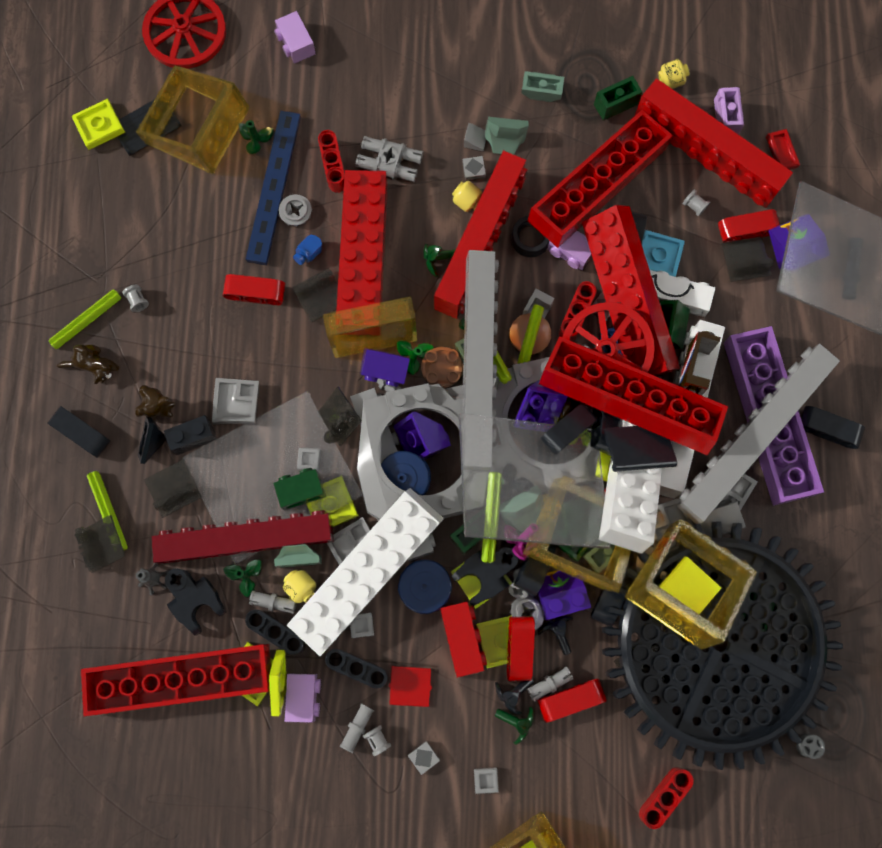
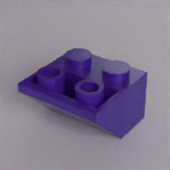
(541, 405)

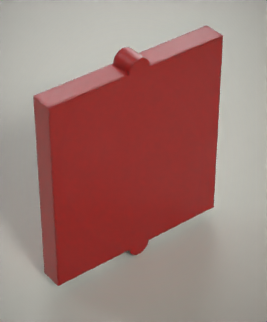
(410, 686)

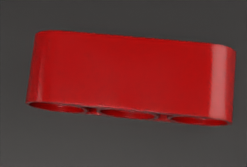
(328, 153)
(748, 225)
(254, 289)
(578, 302)
(520, 648)
(572, 700)
(677, 793)

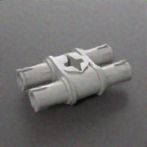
(385, 150)

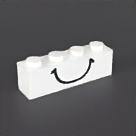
(692, 294)

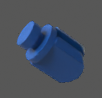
(308, 249)

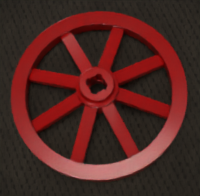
(183, 28)
(631, 315)

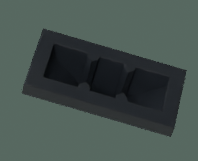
(151, 440)

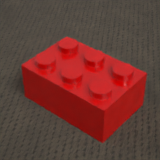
(463, 639)

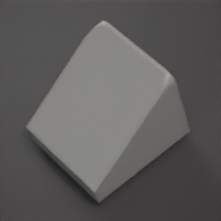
(474, 137)

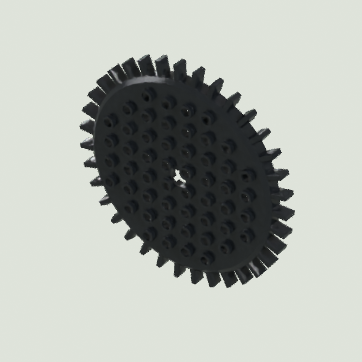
(762, 725)

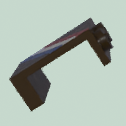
(704, 343)

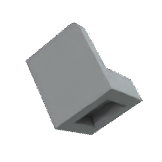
(539, 298)

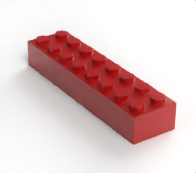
(715, 144)
(599, 178)
(481, 230)
(362, 242)
(628, 282)
(634, 395)
(176, 680)

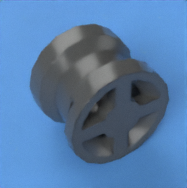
(816, 746)

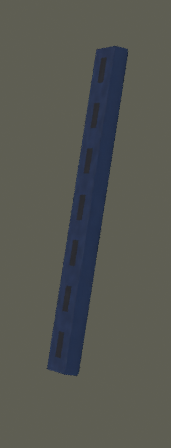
(273, 188)

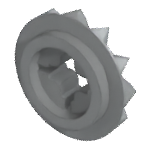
(298, 202)
(528, 604)

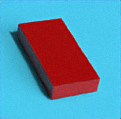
(782, 149)

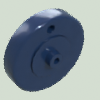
(407, 471)
(424, 586)

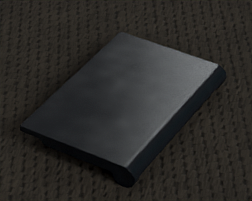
(130, 139)
(638, 449)

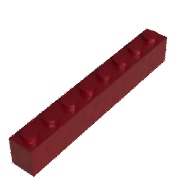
(242, 538)

